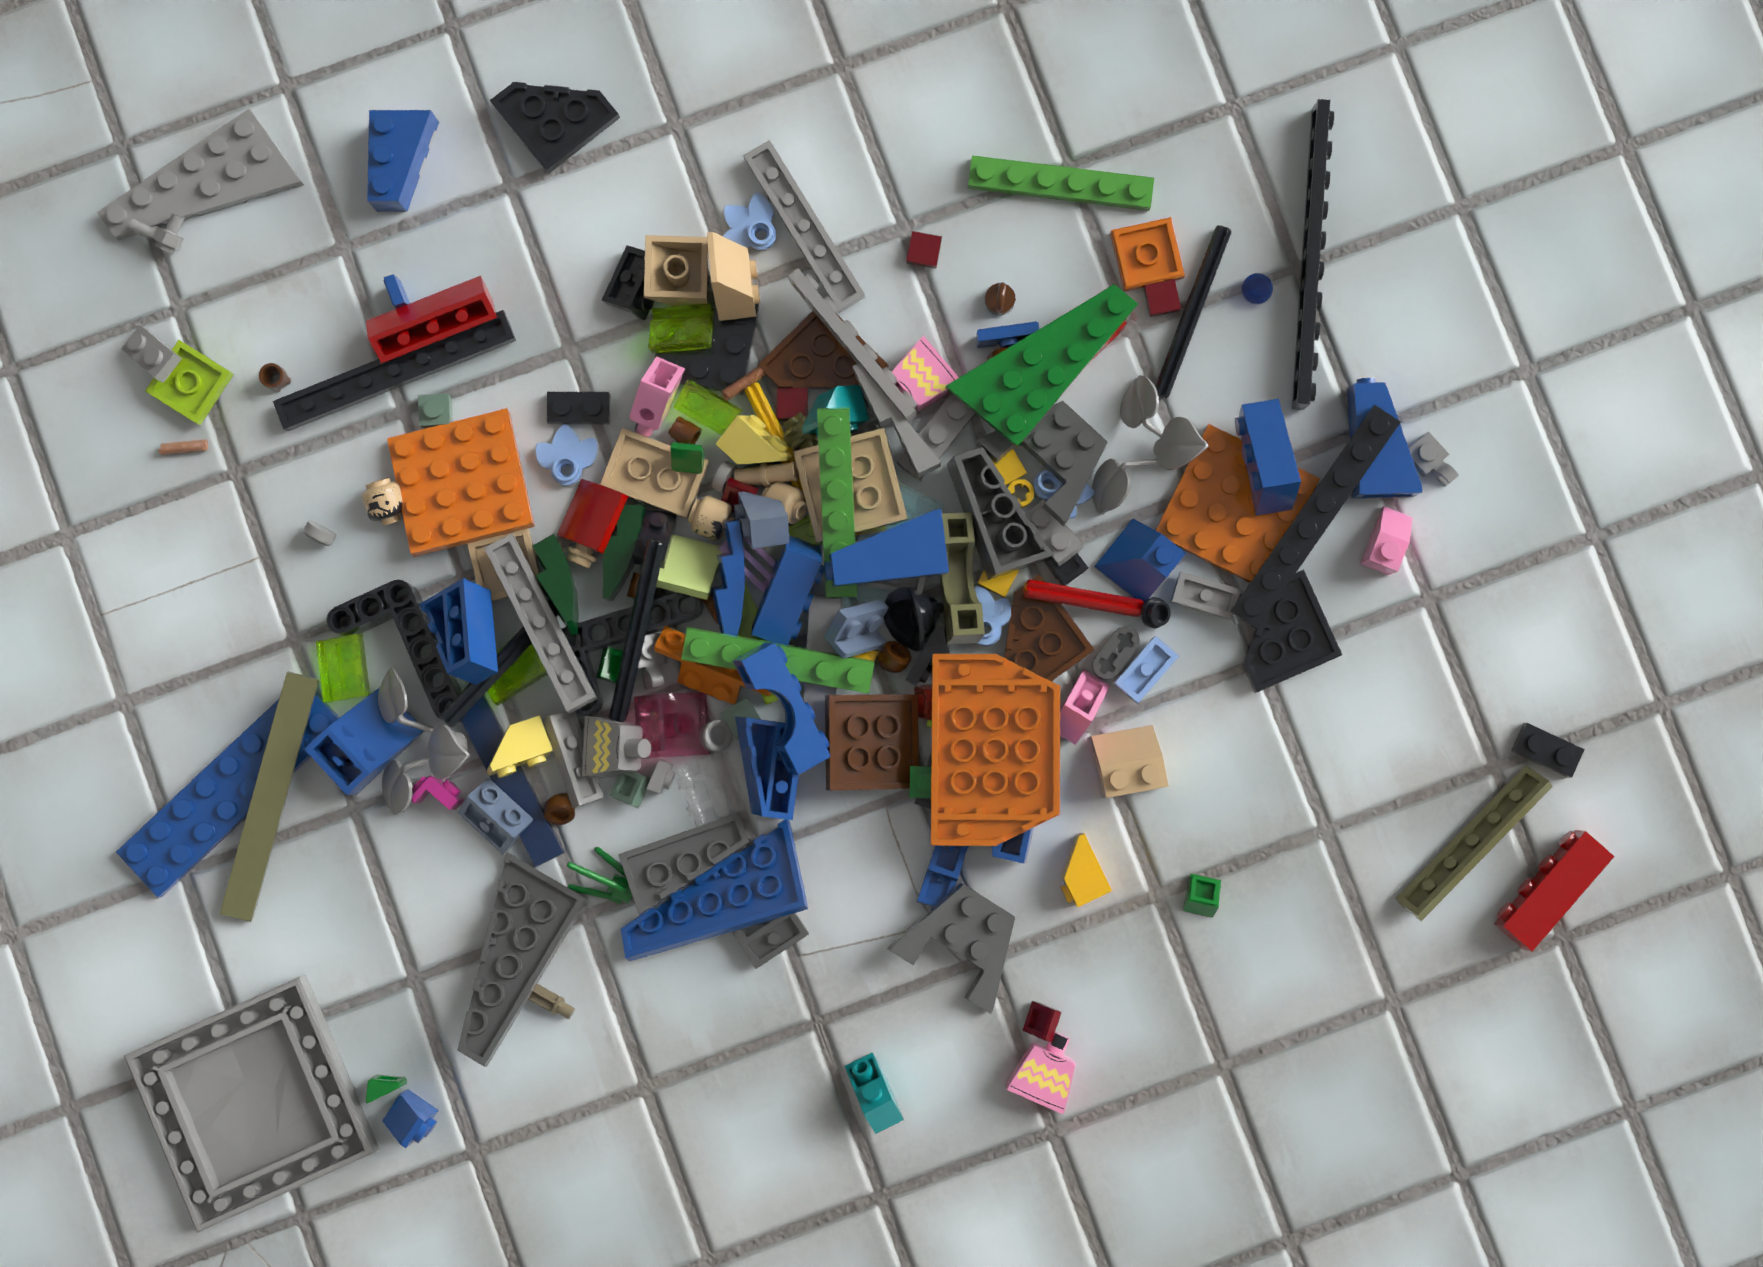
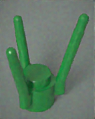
(617, 886)

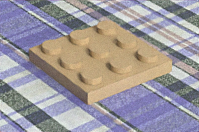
(875, 483)

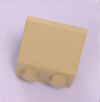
(676, 269)
(732, 278)
(1129, 761)

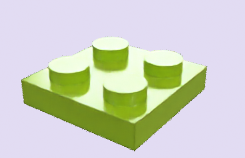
(192, 384)

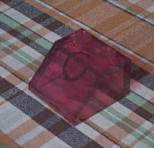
(672, 723)

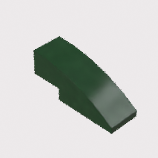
(620, 550)
(558, 581)

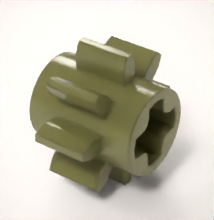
(794, 435)

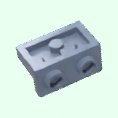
(856, 629)
(494, 815)

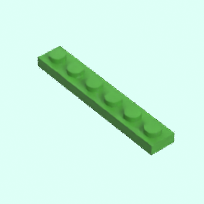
(1061, 183)
(836, 487)
(804, 663)

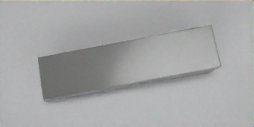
(885, 412)

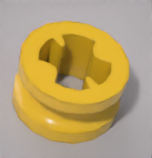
(1023, 483)

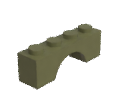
(961, 606)

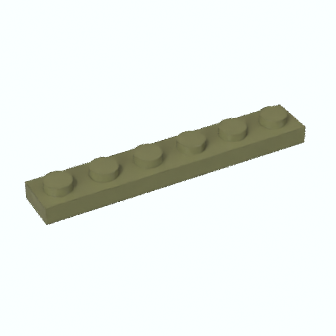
(1473, 842)

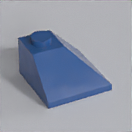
(1139, 560)

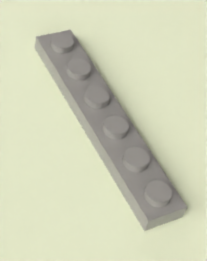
(804, 226)
(846, 336)
(540, 623)

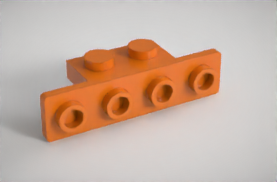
(709, 679)

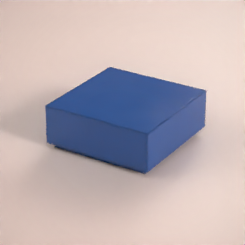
(396, 291)

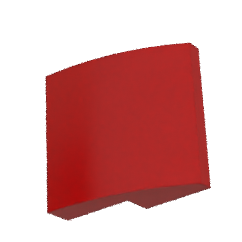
(592, 515)

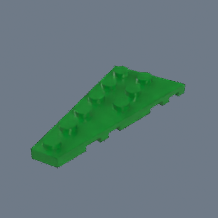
(1030, 376)

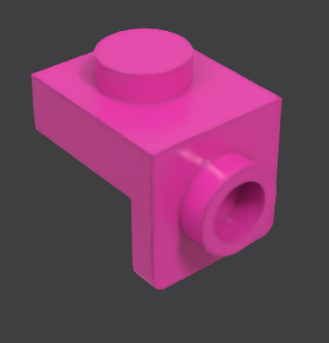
(443, 791)

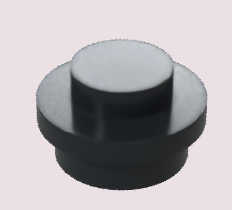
(1155, 612)

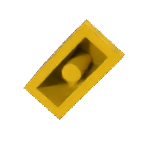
(1083, 874)

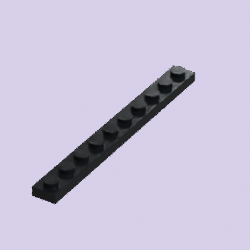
(1311, 267)

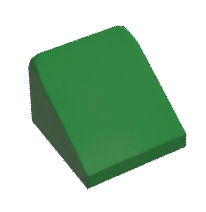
(687, 458)
(1202, 895)
(382, 1085)

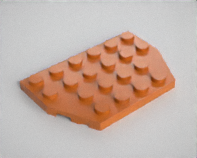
(992, 750)

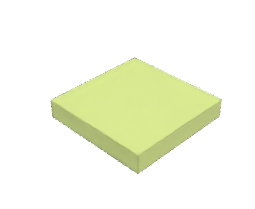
(690, 567)

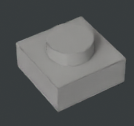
(661, 777)

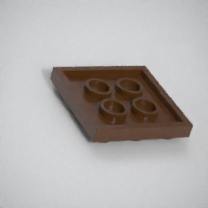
(871, 741)

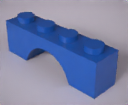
(801, 742)

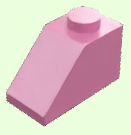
(1388, 542)
(1081, 705)

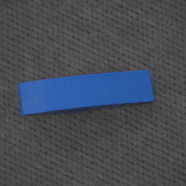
(729, 597)
(941, 873)

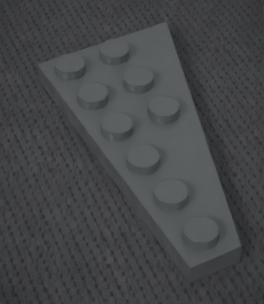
(519, 943)

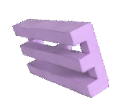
(761, 586)

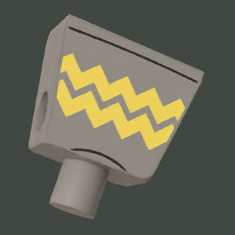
(612, 747)

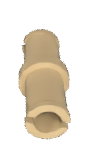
(767, 474)

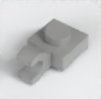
(1429, 456)
(649, 663)

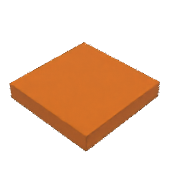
(1147, 254)

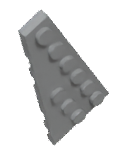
(211, 176)

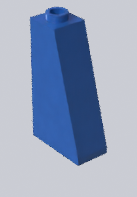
(1393, 470)
(898, 553)

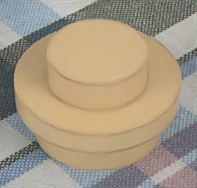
(581, 555)

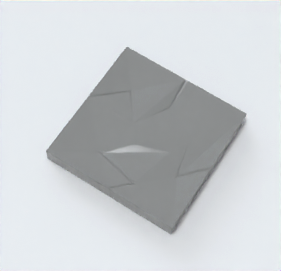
(251, 1103)

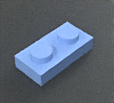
(1146, 669)

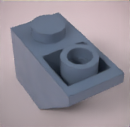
(762, 520)

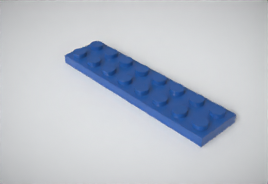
(210, 805)

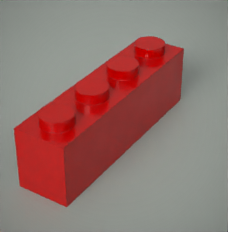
(430, 319)
(1553, 889)

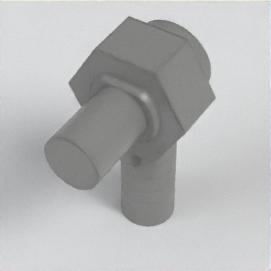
(166, 238)

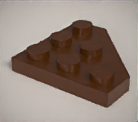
(811, 359)
(1043, 637)

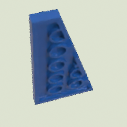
(733, 895)

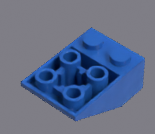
(361, 745)

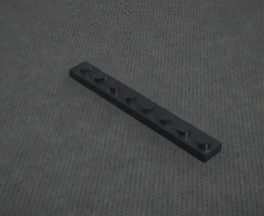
(378, 377)
(1315, 517)

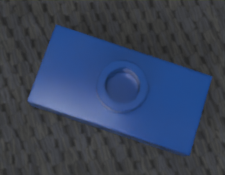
(1005, 335)

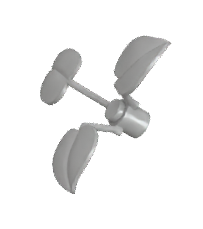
(1175, 448)
(446, 747)

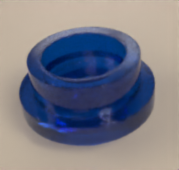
(1257, 288)

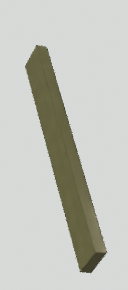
(269, 796)

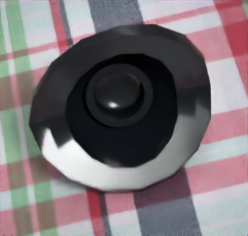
(911, 616)

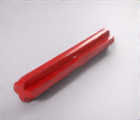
(1082, 598)

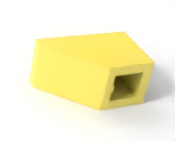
(750, 443)
(520, 745)

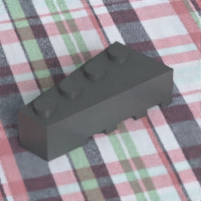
(1001, 529)

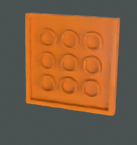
(460, 482)
(1215, 509)

